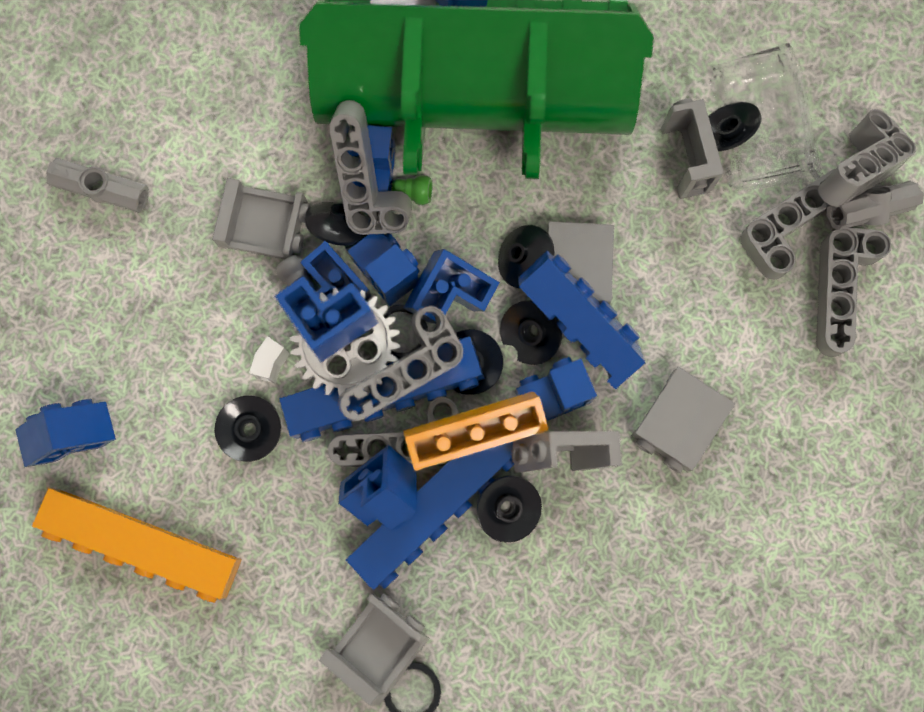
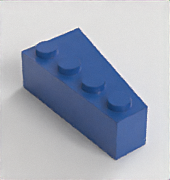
(583, 317)

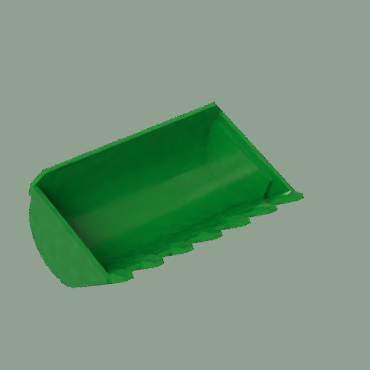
(479, 67)

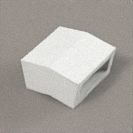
(268, 361)

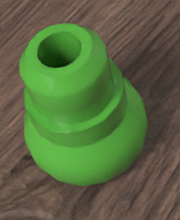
(417, 188)

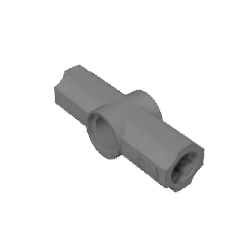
(81, 180)
(876, 205)

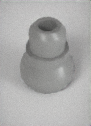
(291, 270)

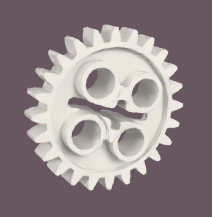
(357, 368)

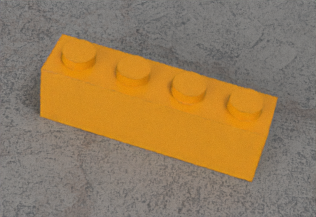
(475, 430)

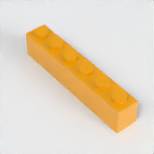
(136, 543)

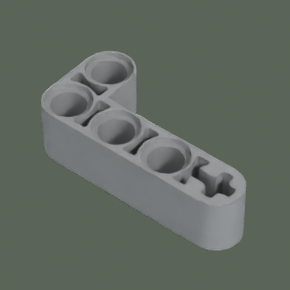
(882, 151)
(362, 169)
(775, 231)
(844, 294)
(398, 370)
(395, 440)

